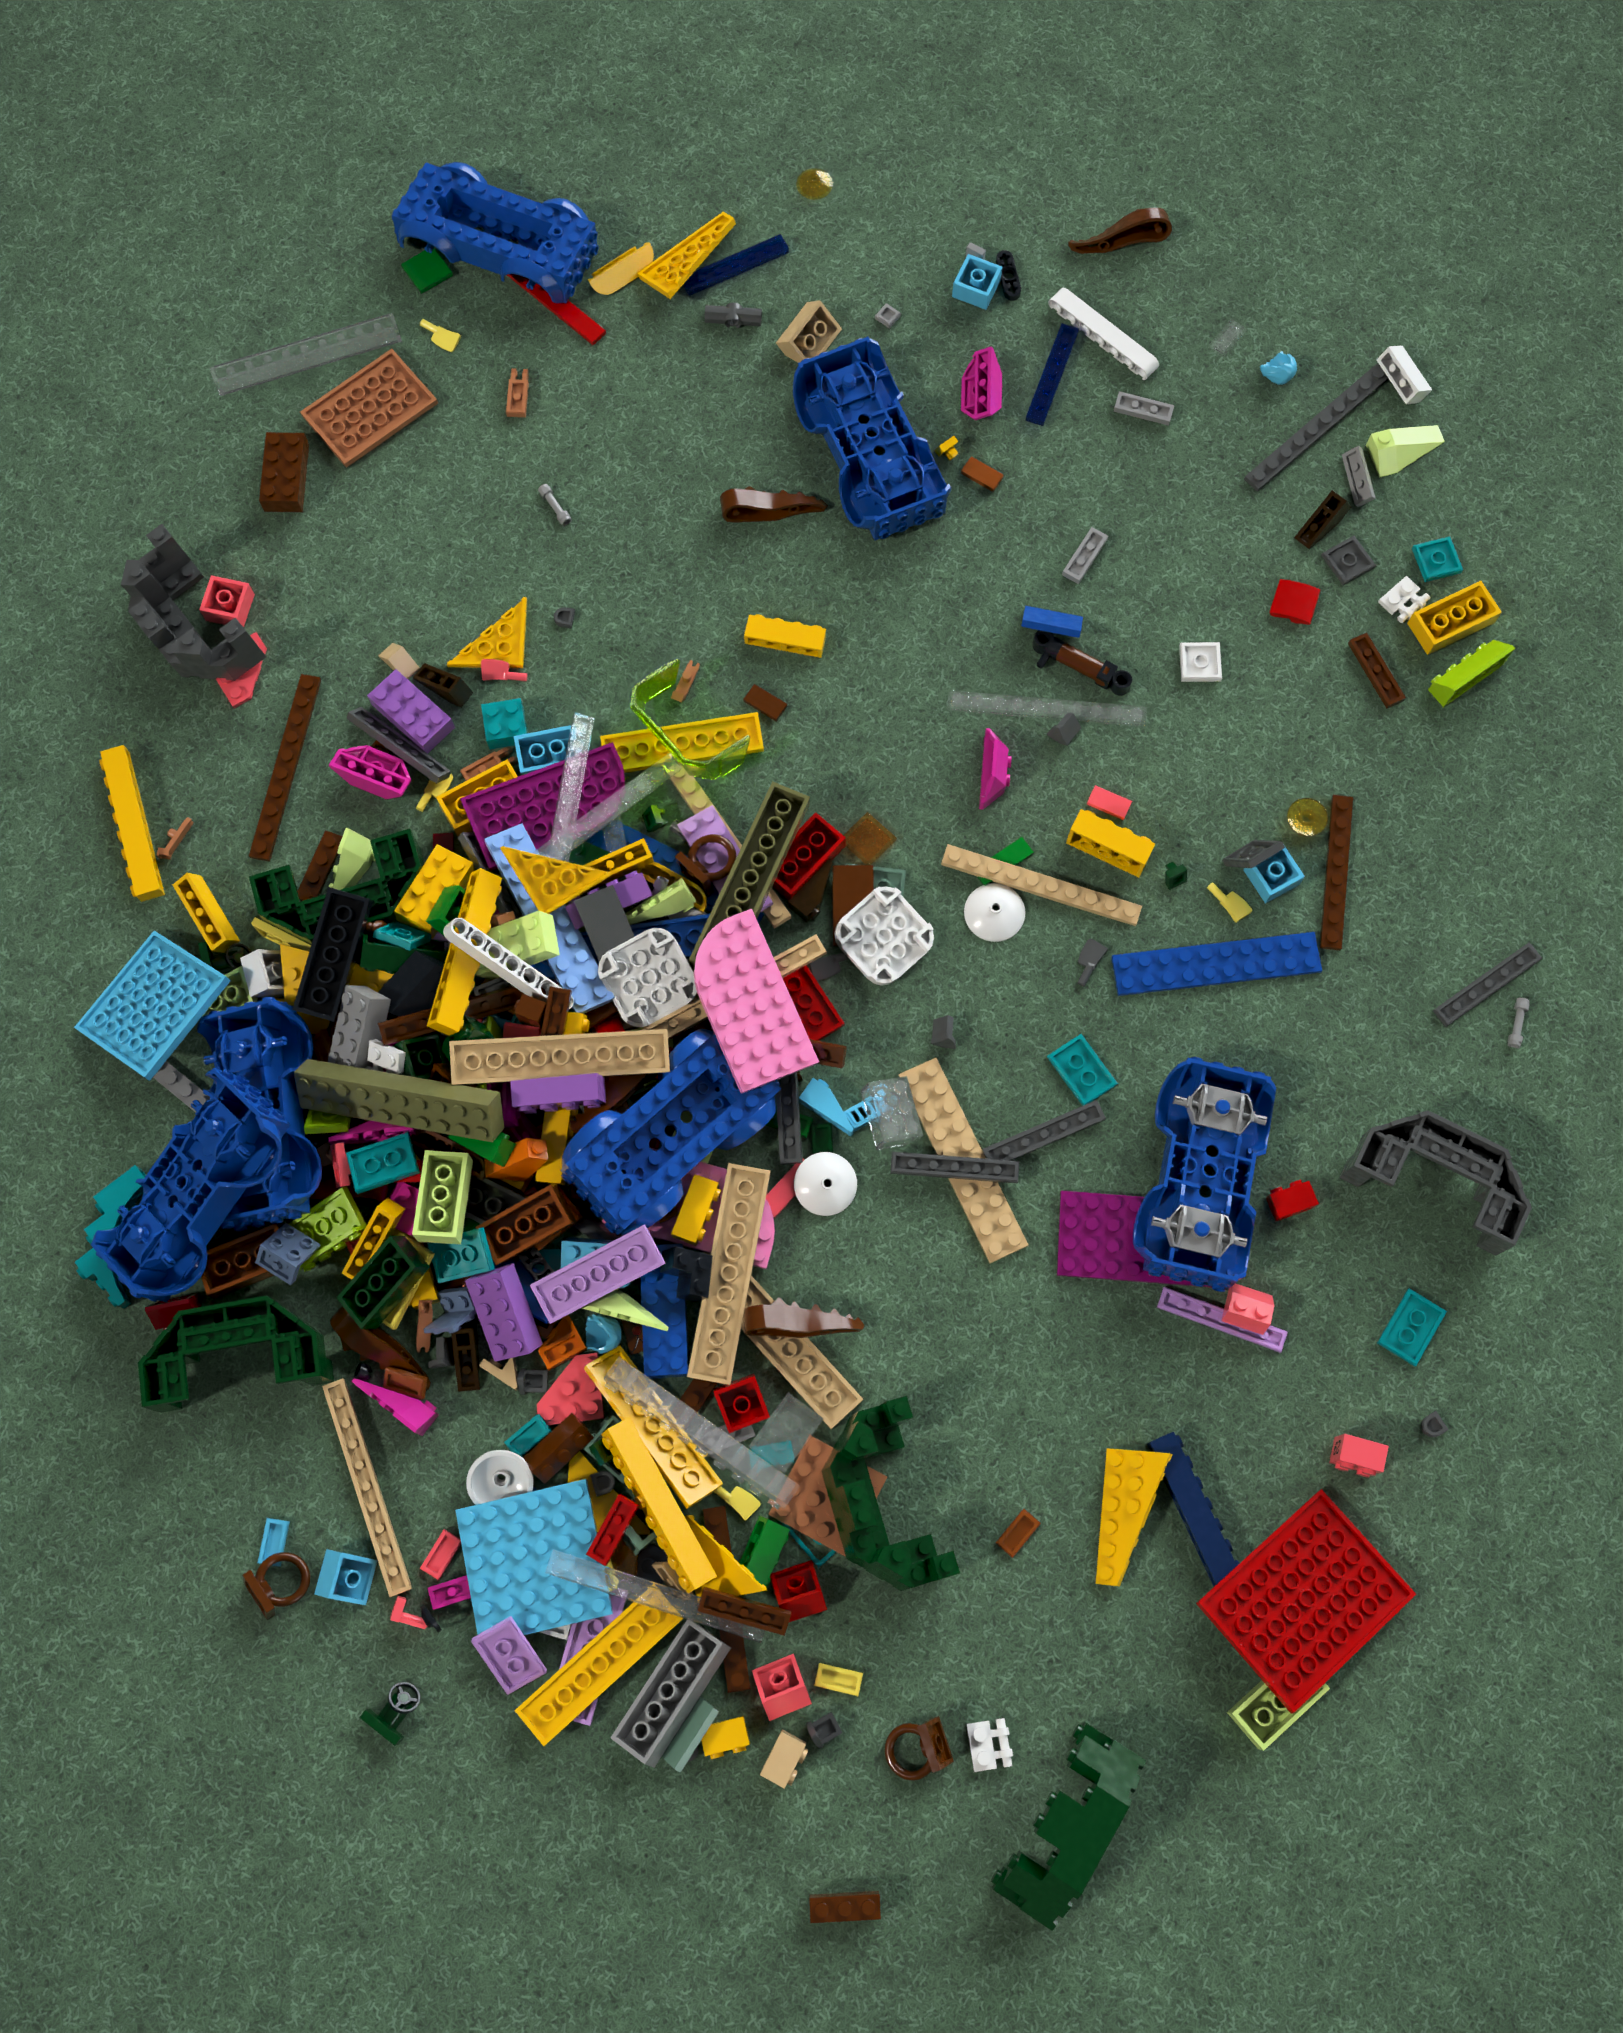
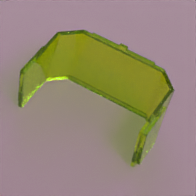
(656, 684)

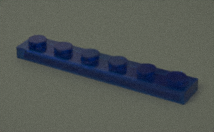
(736, 264)
(1052, 374)

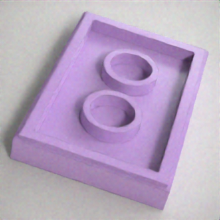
(509, 1655)

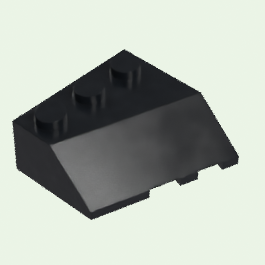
(413, 984)

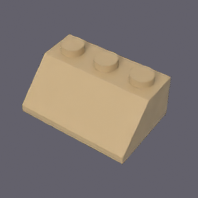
(809, 332)

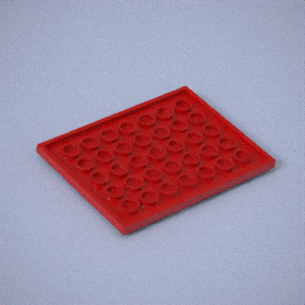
(1306, 1600)

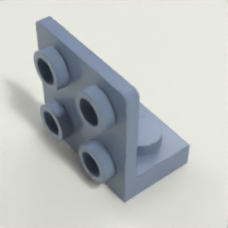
(286, 1252)
(457, 1308)

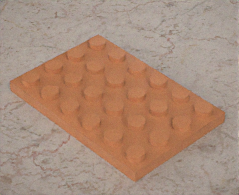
(369, 407)

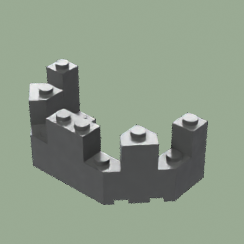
(153, 586)
(1500, 1189)

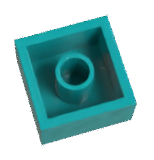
(503, 721)

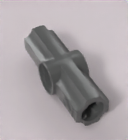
(733, 315)

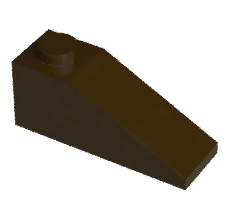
(1323, 520)
(444, 684)
(810, 896)
(466, 1356)

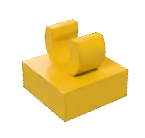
(948, 448)

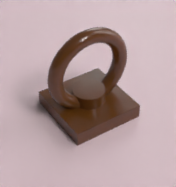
(696, 871)
(262, 1591)
(932, 1743)

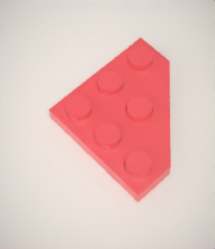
(242, 688)
(572, 1393)

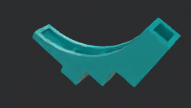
(118, 1193)

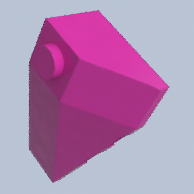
(370, 1133)
(408, 1410)

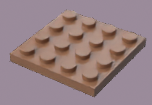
(810, 1506)

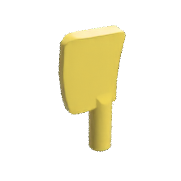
(443, 338)
(434, 790)
(1233, 903)
(740, 1500)

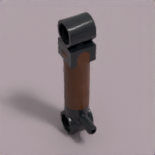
(1102, 673)

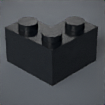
(693, 1272)

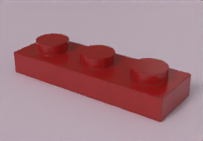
(612, 1529)

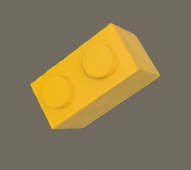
(725, 1736)

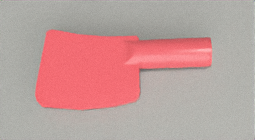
(499, 670)

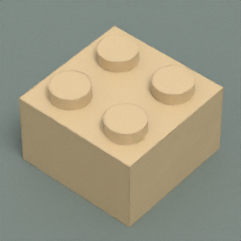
(783, 1759)

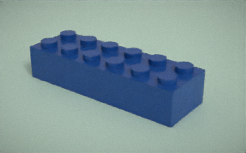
(664, 1351)

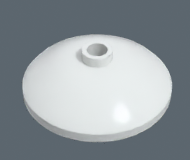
(993, 924)
(810, 1185)
(483, 1478)

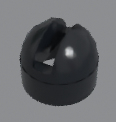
(362, 1372)

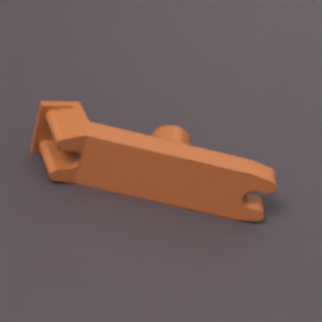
(685, 682)
(177, 836)
(424, 1319)

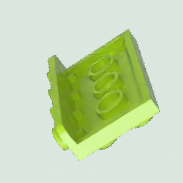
(331, 1224)

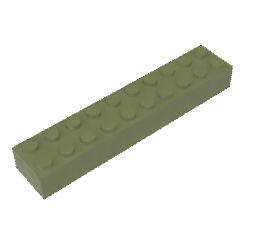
(759, 857)
(400, 1100)

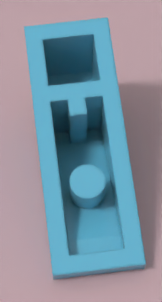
(823, 1102)

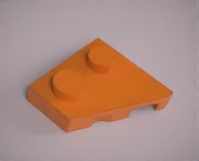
(562, 1344)

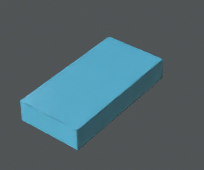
(273, 1539)

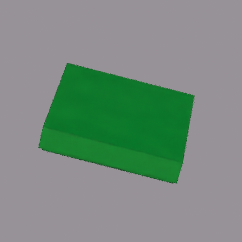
(426, 270)

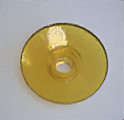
(814, 189)
(1307, 808)

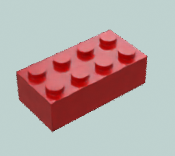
(809, 851)

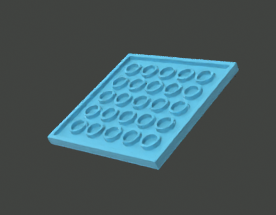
(152, 1005)
(509, 1550)

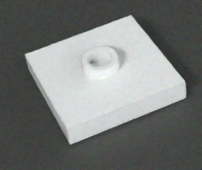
(1200, 662)

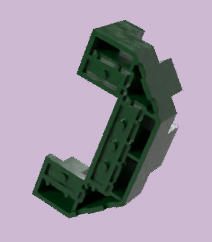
(398, 864)
(295, 1347)
(856, 1506)
(1076, 1829)

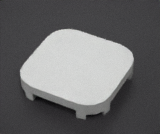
(884, 935)
(648, 977)

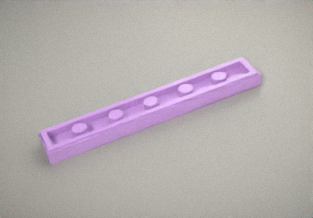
(1212, 1315)

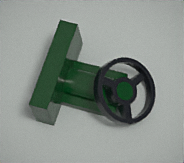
(222, 962)
(393, 1713)

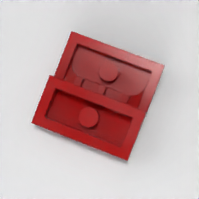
(1295, 601)

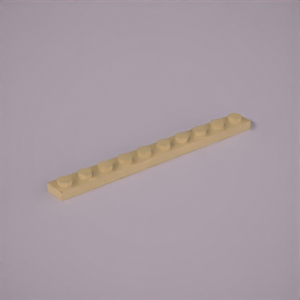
(697, 802)
(1041, 885)
(787, 963)
(367, 1488)

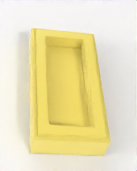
(838, 1679)

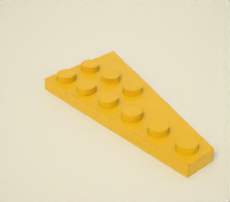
(680, 262)
(293, 966)
(1127, 1499)

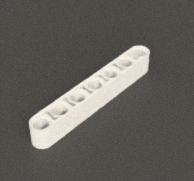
(1104, 332)
(501, 957)

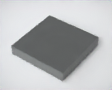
(1348, 560)

